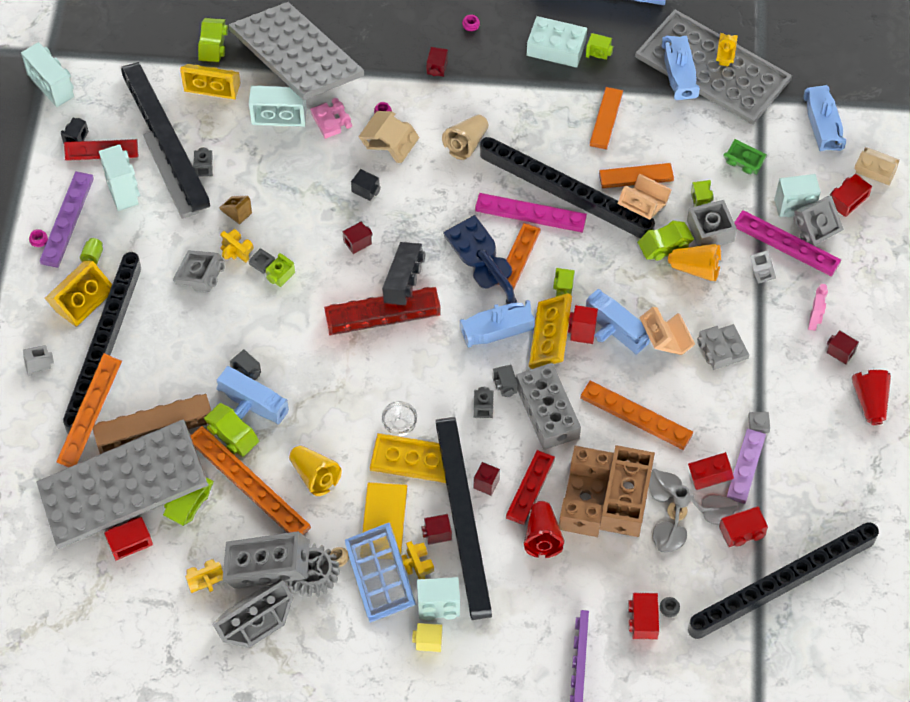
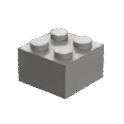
(711, 224)

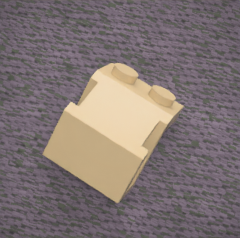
(389, 134)
(876, 165)

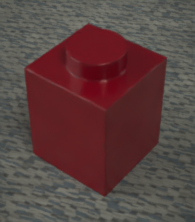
(437, 61)
(357, 237)
(842, 347)
(486, 478)
(437, 529)

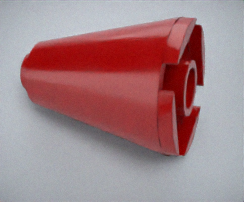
(873, 394)
(543, 532)

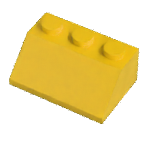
(210, 81)
(80, 293)

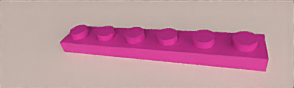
(531, 212)
(787, 243)

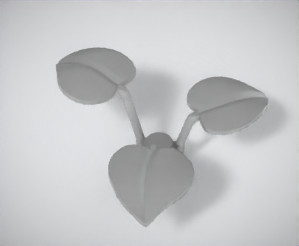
(667, 485)

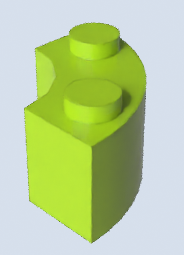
(211, 41)
(660, 242)
(231, 430)
(184, 508)

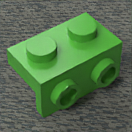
(745, 157)

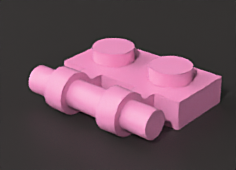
(325, 118)
(818, 307)

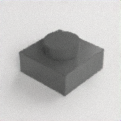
(261, 260)

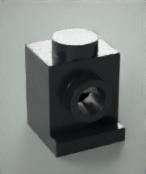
(75, 130)

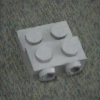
(818, 221)
(200, 270)
(722, 346)

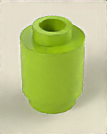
(92, 250)

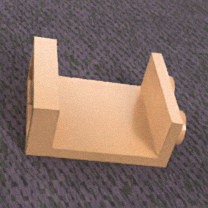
(645, 198)
(669, 335)

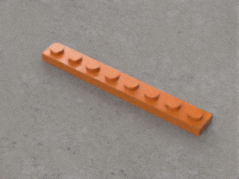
(248, 482)

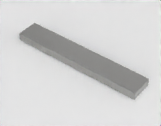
(171, 182)

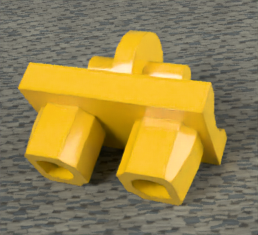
(726, 49)
(232, 248)
(414, 553)
(204, 577)

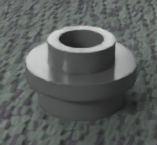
(669, 601)

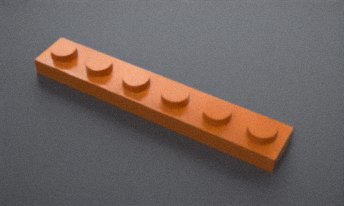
(89, 411)
(636, 415)

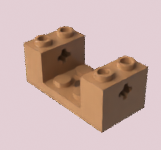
(589, 475)
(625, 507)

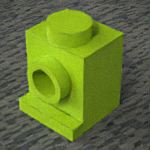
(599, 46)
(701, 193)
(280, 270)
(563, 281)

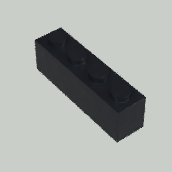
(403, 273)

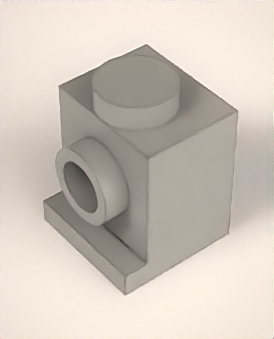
(762, 267)
(37, 359)

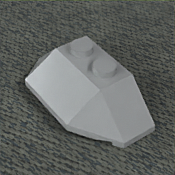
(255, 616)

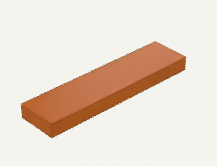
(606, 118)
(627, 176)
(521, 251)

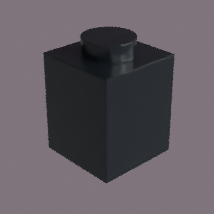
(365, 185)

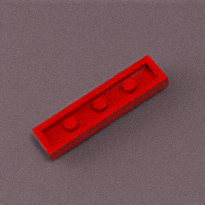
(90, 149)
(530, 487)

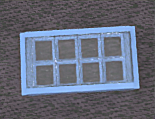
(379, 572)

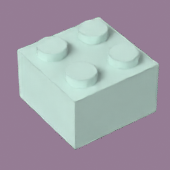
(795, 193)
(438, 598)

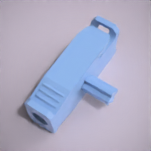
(680, 67)
(824, 118)
(617, 322)
(497, 323)
(252, 396)

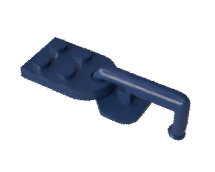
(479, 250)

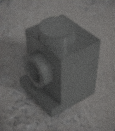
(203, 159)
(246, 365)
(505, 380)
(483, 403)

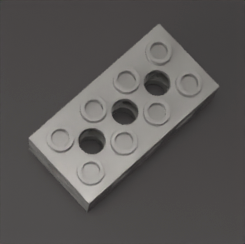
(548, 406)
(266, 559)

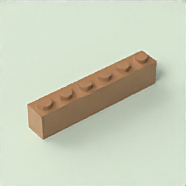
(131, 427)

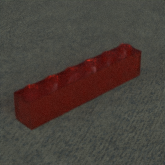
(375, 313)

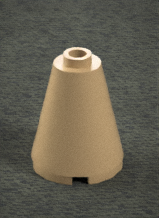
(465, 136)

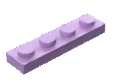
(746, 466)

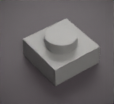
(759, 421)

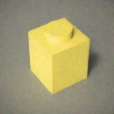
(428, 637)

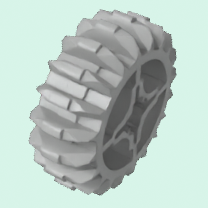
(323, 581)

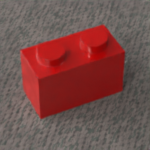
(850, 194)
(583, 324)
(711, 471)
(743, 527)
(128, 538)
(644, 615)

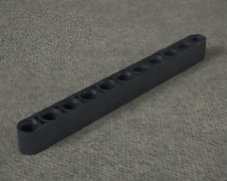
(168, 141)
(564, 187)
(103, 333)
(463, 519)
(779, 587)

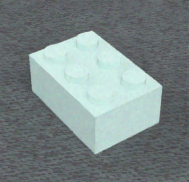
(556, 41)
(48, 74)
(276, 106)
(120, 177)

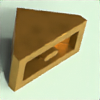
(237, 208)

